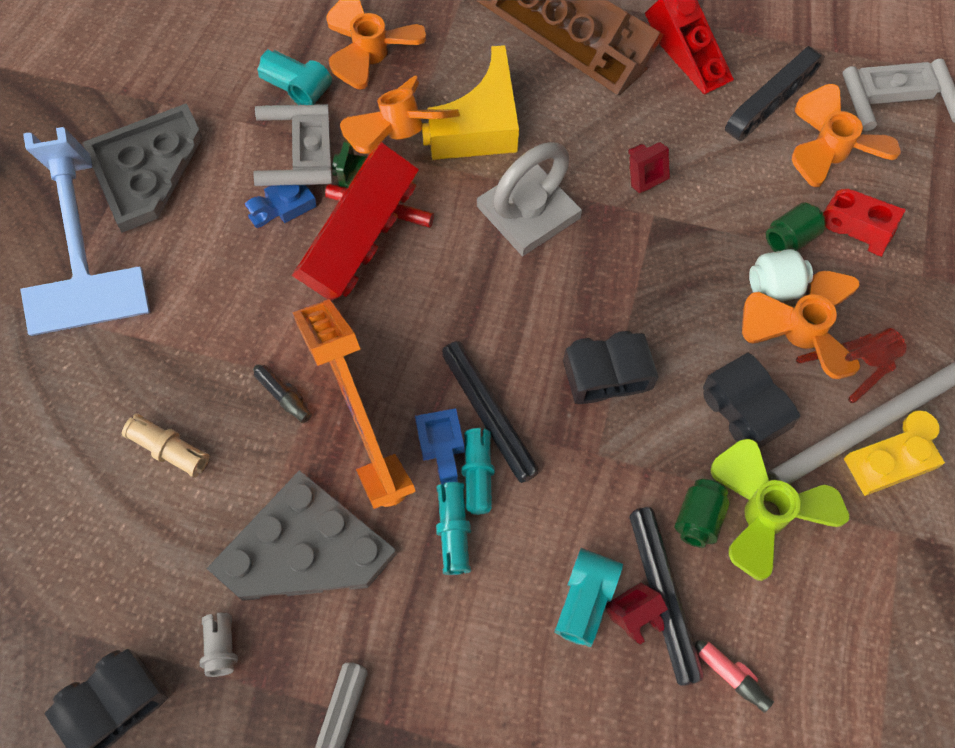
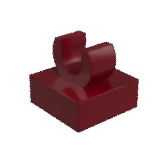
(648, 166)
(636, 609)

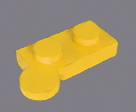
(897, 457)

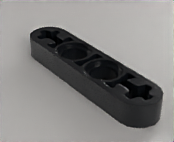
(774, 93)

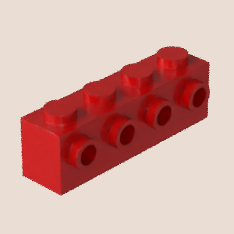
(356, 223)

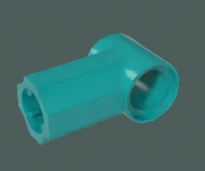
(302, 81)
(591, 587)

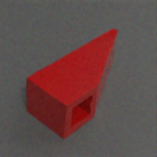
(690, 42)

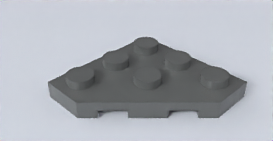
(144, 164)
(301, 547)

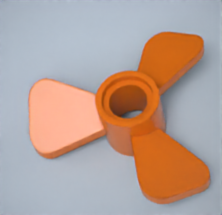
(368, 41)
(397, 119)
(837, 135)
(770, 318)

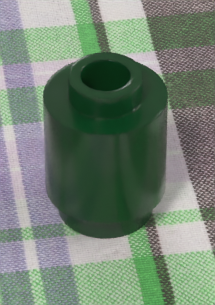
(796, 228)
(702, 513)

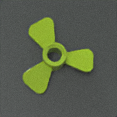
(745, 473)

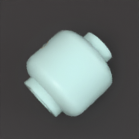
(781, 275)

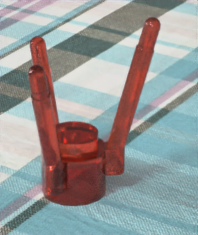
(875, 350)

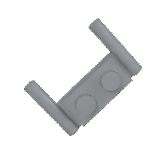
(898, 84)
(309, 145)

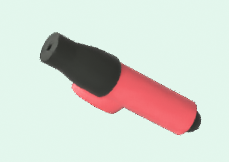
(736, 674)

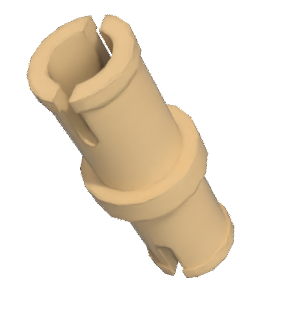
(165, 445)

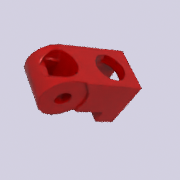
(863, 219)

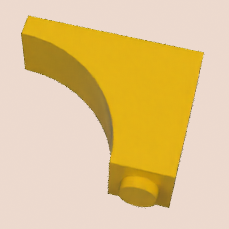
(485, 121)

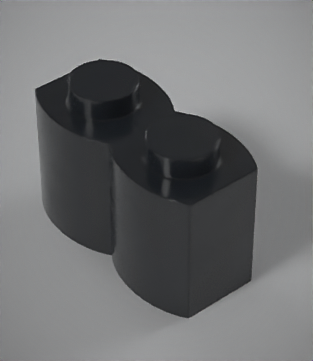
(609, 367)
(750, 401)
(107, 703)

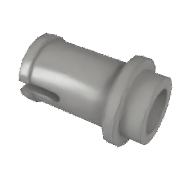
(218, 652)

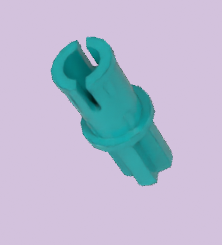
(478, 471)

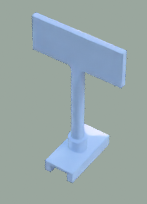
(84, 297)

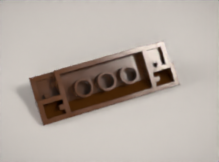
(587, 34)

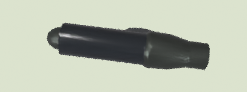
(285, 394)

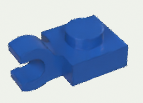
(280, 201)
(441, 439)

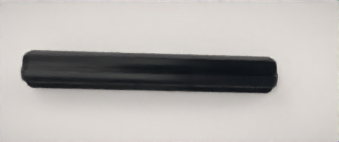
(490, 412)
(661, 579)

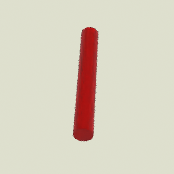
(403, 211)

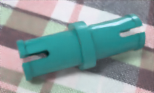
(453, 528)

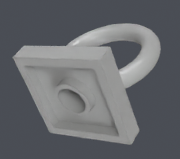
(528, 201)

